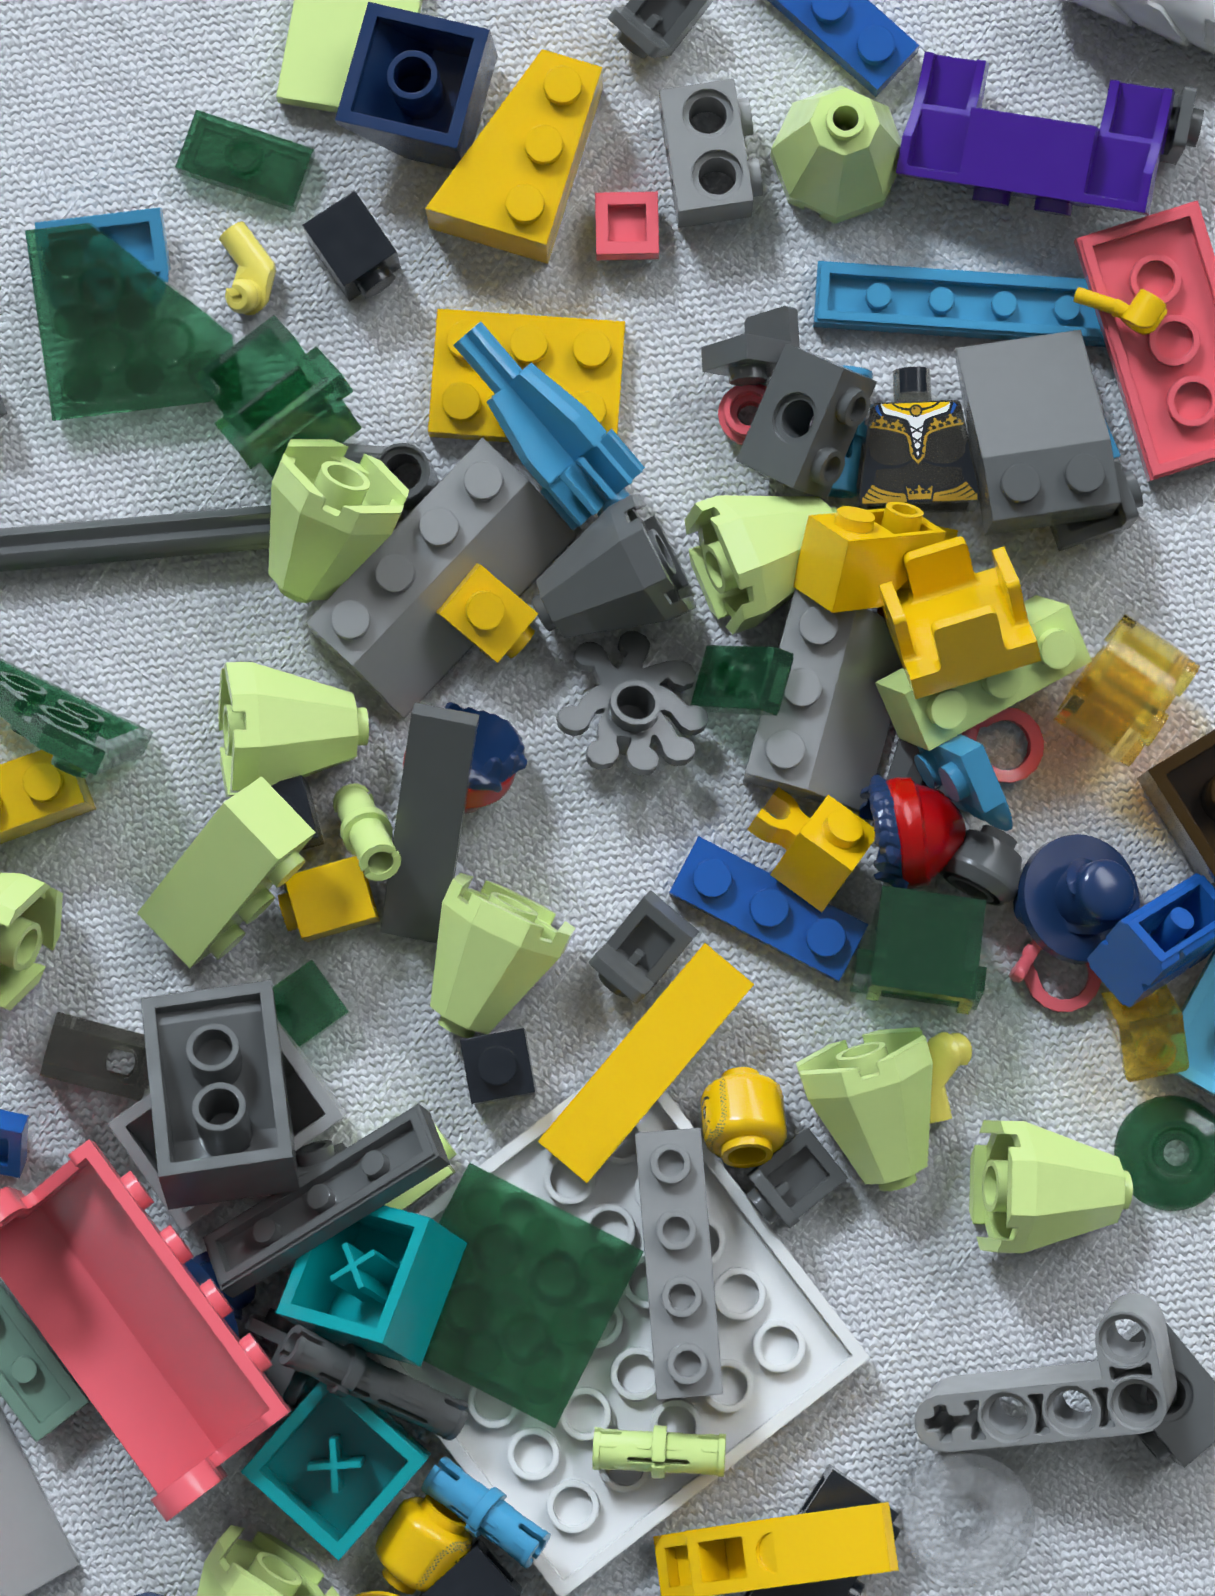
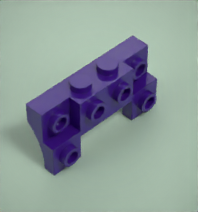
(1031, 156)

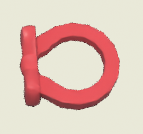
(1033, 736)
(1026, 971)

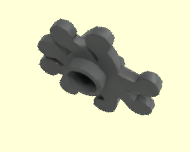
(634, 708)

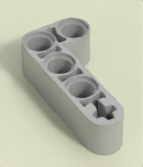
(1042, 1391)

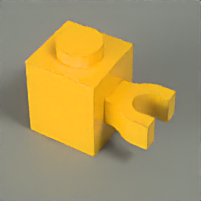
(818, 848)

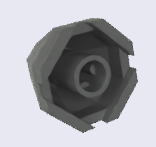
(613, 576)

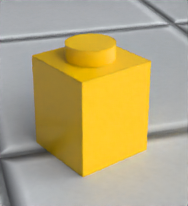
(328, 900)

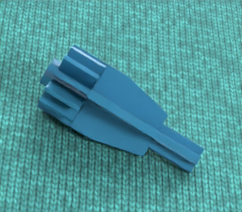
(552, 433)

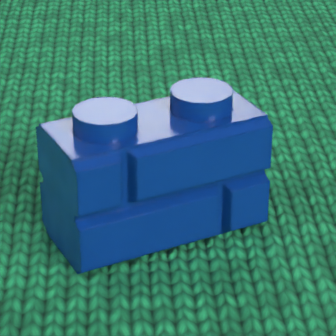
(1158, 941)

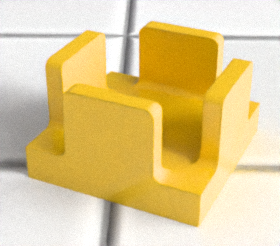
(957, 621)

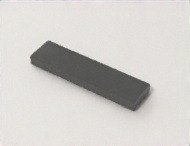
(429, 819)
(327, 1202)

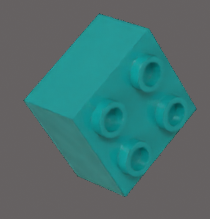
(376, 1284)
(335, 1466)

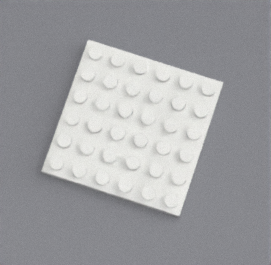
(775, 1347)

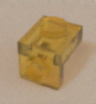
(1148, 1034)

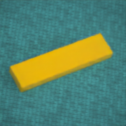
(645, 1063)

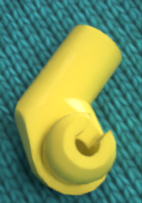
(947, 1054)

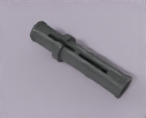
(350, 1372)

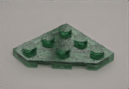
(114, 327)
(70, 728)

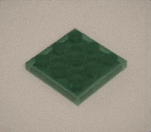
(525, 1295)

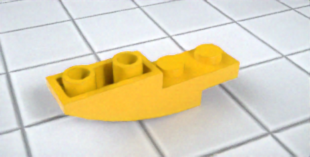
(777, 1552)

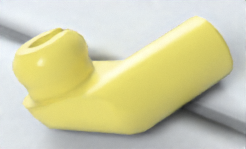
(254, 271)

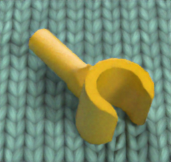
(1141, 315)

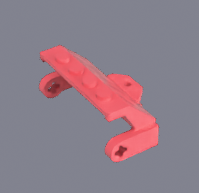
(136, 1325)

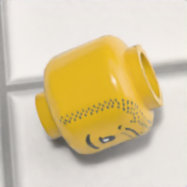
(743, 1117)
(421, 1544)

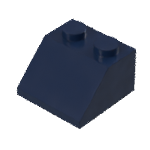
(417, 84)

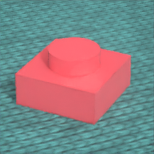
(627, 226)

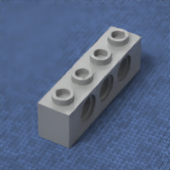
(678, 1263)

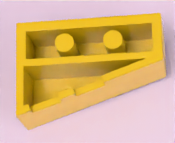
(523, 162)

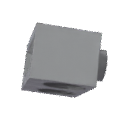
(696, 154)

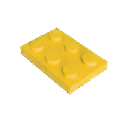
(573, 352)

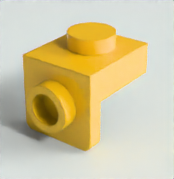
(489, 614)

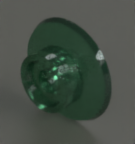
(1141, 1152)

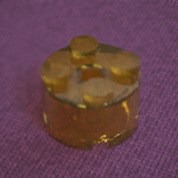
(1126, 690)

